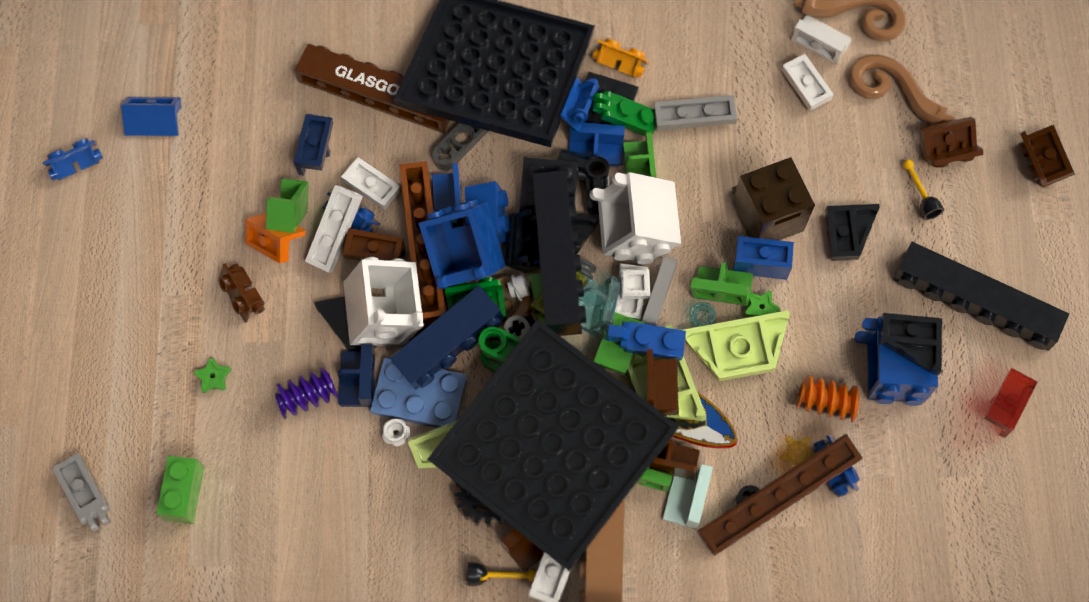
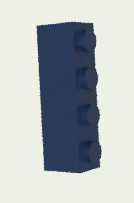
(447, 338)

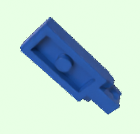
(639, 337)

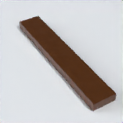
(780, 494)

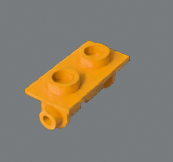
(630, 60)

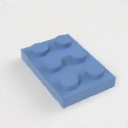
(428, 406)

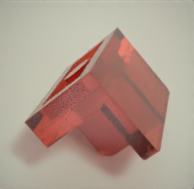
(1010, 401)

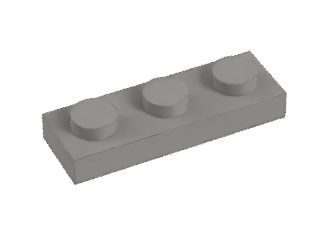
(695, 112)

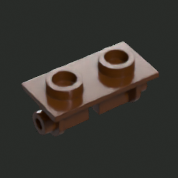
(244, 302)

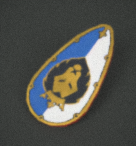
(710, 433)

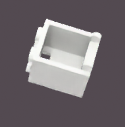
(637, 217)
(384, 319)

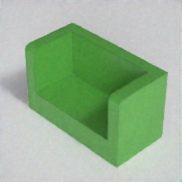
(288, 211)

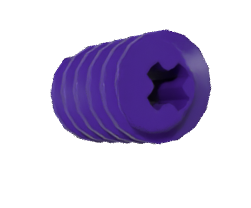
(305, 392)

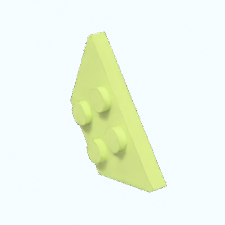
(740, 345)
(689, 401)

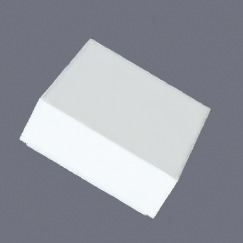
(635, 284)

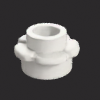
(518, 287)
(392, 425)

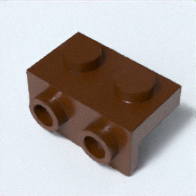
(950, 142)
(1047, 156)

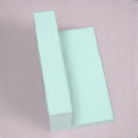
(688, 498)

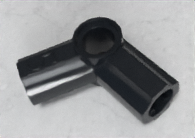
(585, 167)

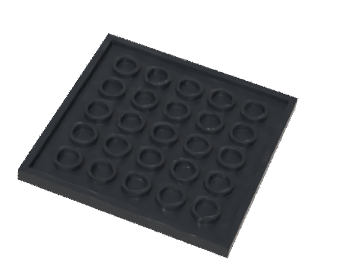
(496, 67)
(553, 444)

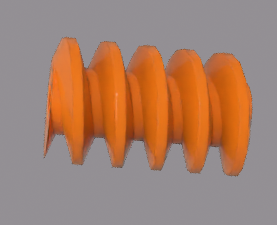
(829, 397)

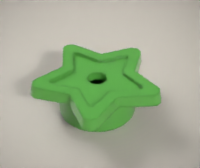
(757, 300)
(212, 383)

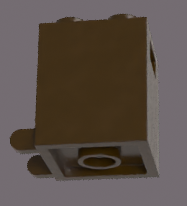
(773, 201)

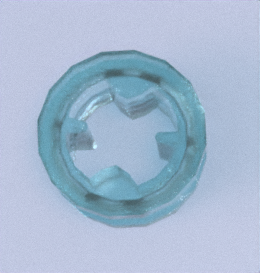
(702, 306)

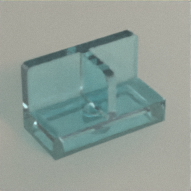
(599, 304)

